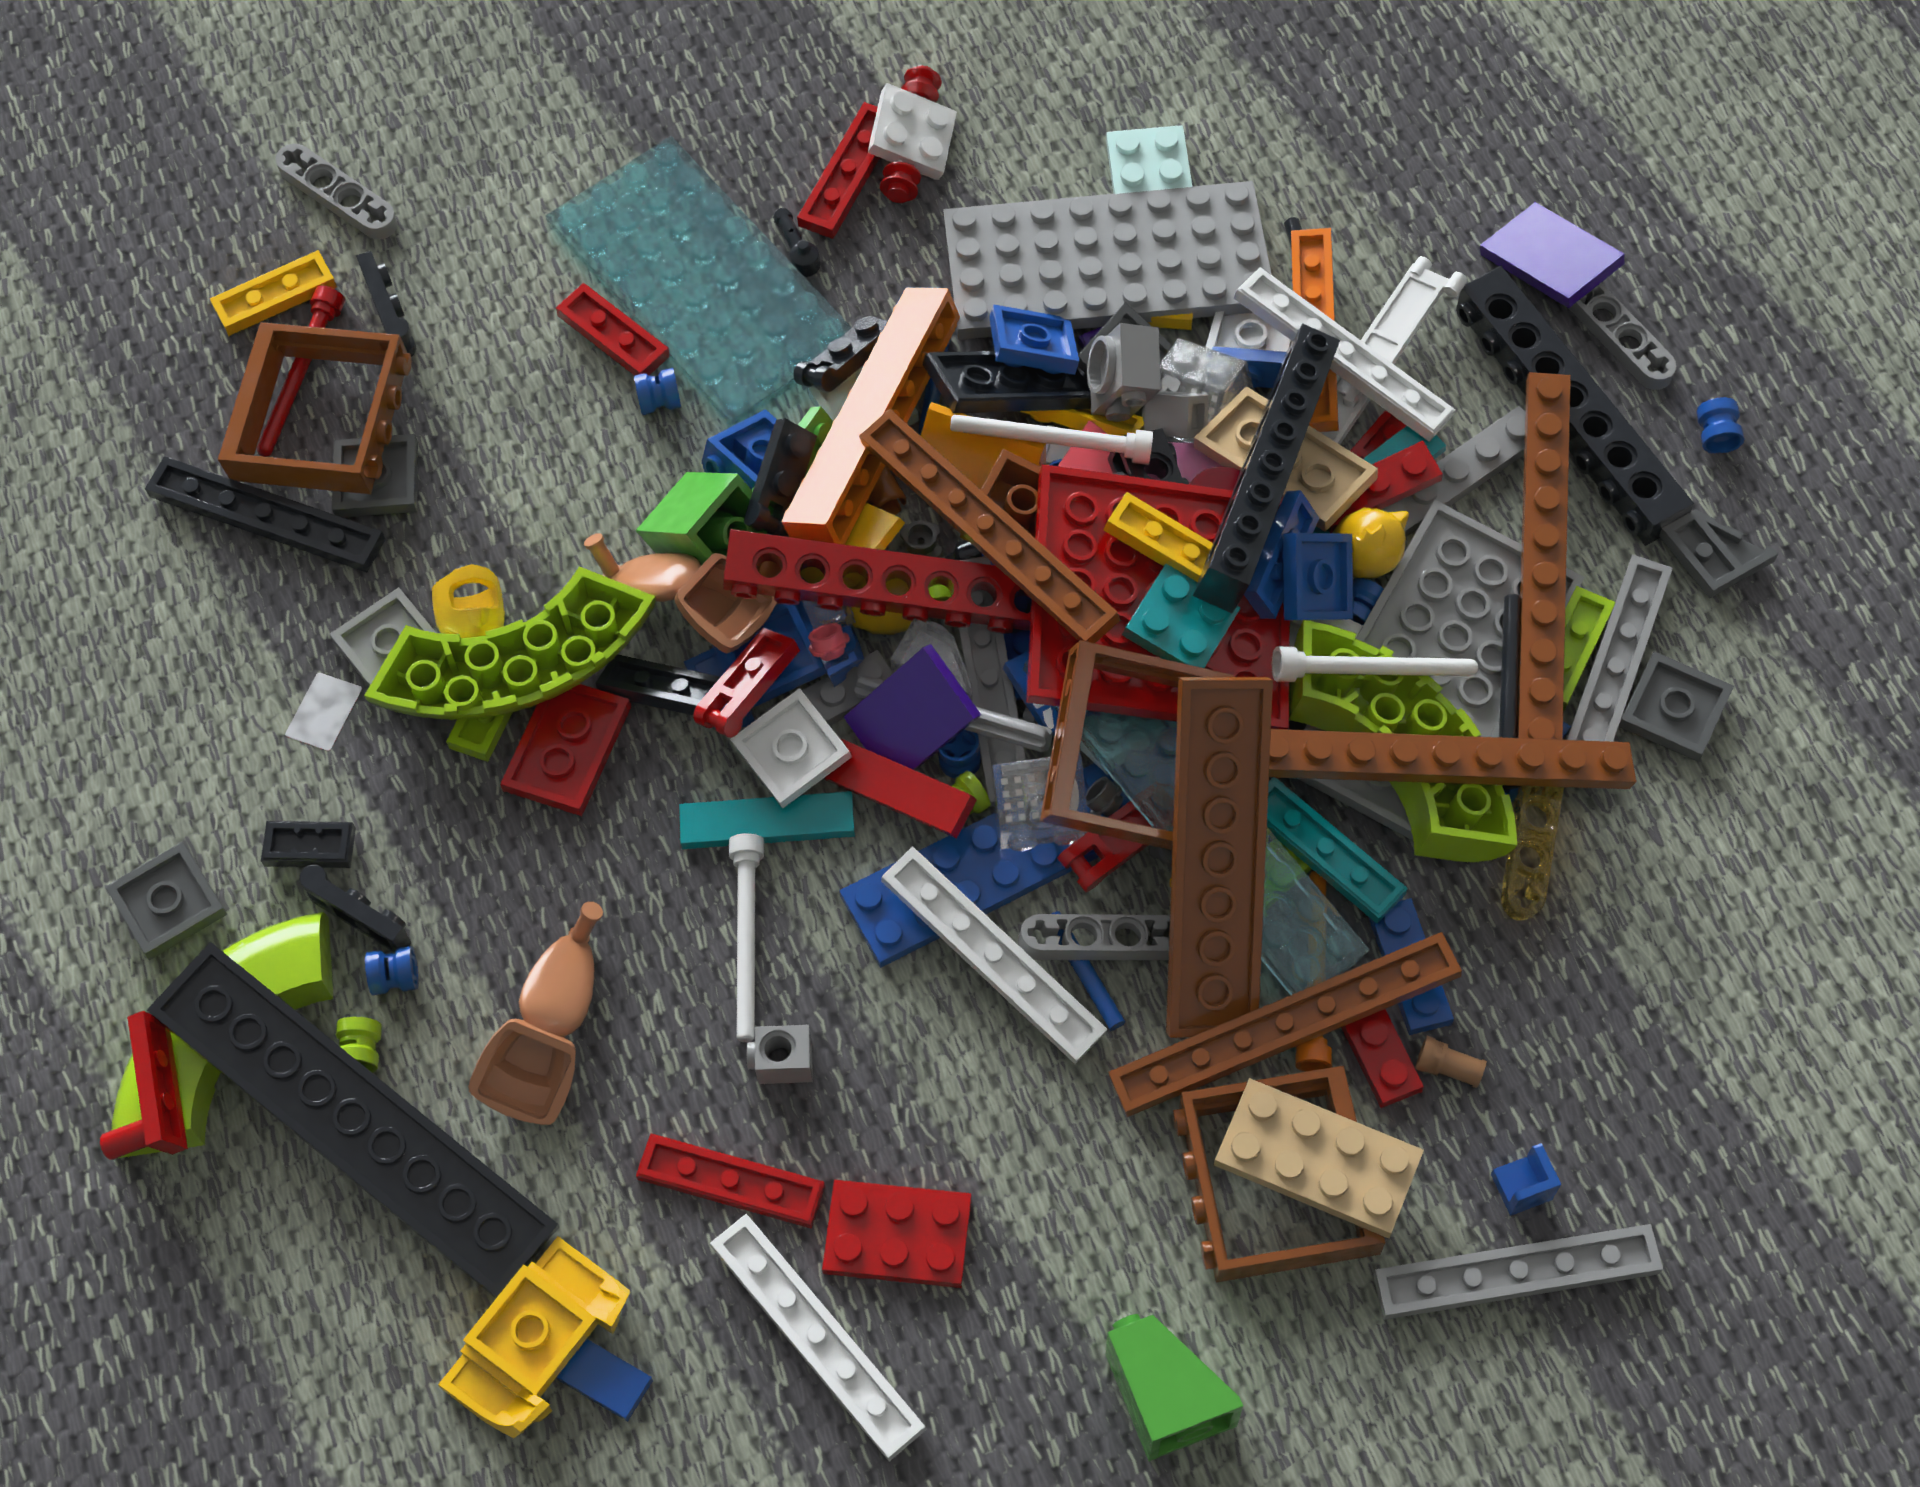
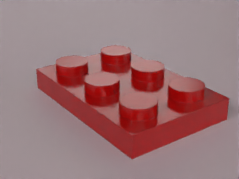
(566, 748)
(897, 1233)

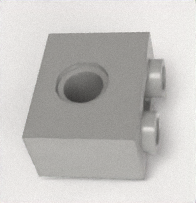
(1124, 371)

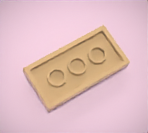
(1323, 469)
(1319, 1158)

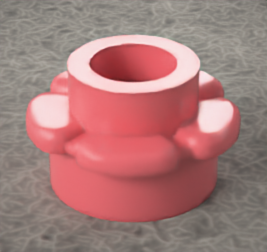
(828, 641)

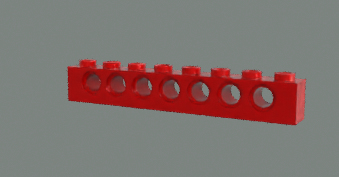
(877, 566)

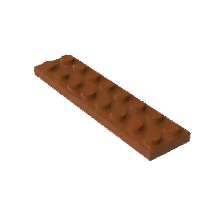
(1218, 851)

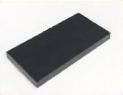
(981, 384)

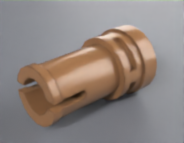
(1438, 1058)

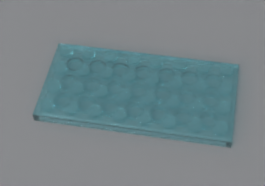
(699, 278)

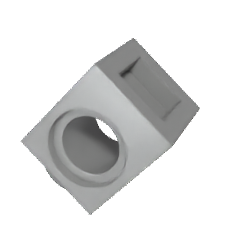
(1177, 413)
(794, 1069)

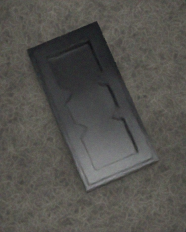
(308, 844)

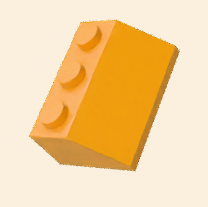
(973, 453)

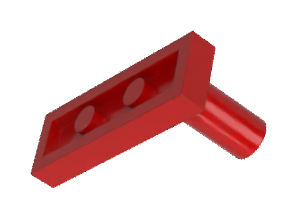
(158, 1094)

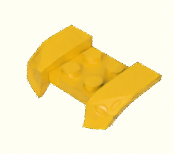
(532, 1336)

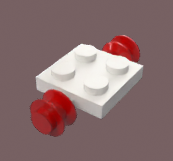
(911, 133)

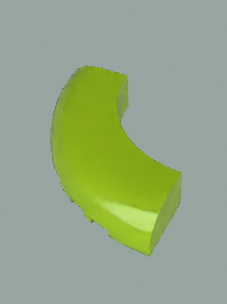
(515, 663)
(1444, 818)
(290, 962)

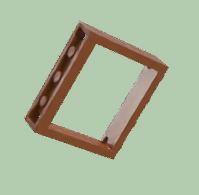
(257, 388)
(1066, 745)
(1193, 1104)

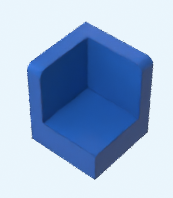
(1527, 1181)

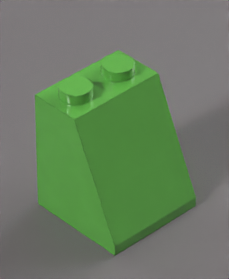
(698, 515)
(1167, 1387)

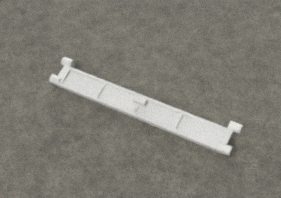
(1394, 330)

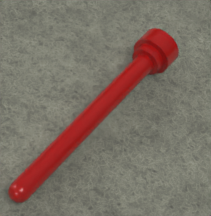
(325, 305)

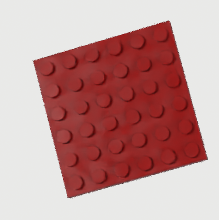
(1070, 524)

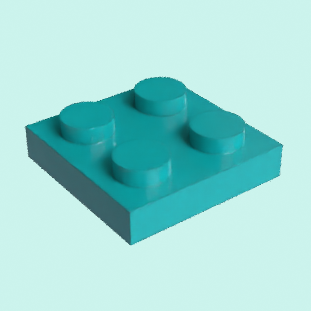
(1176, 623)

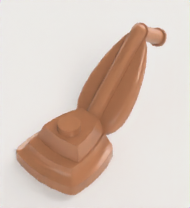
(696, 589)
(529, 1060)

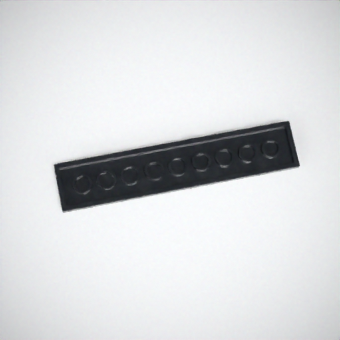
(353, 1119)

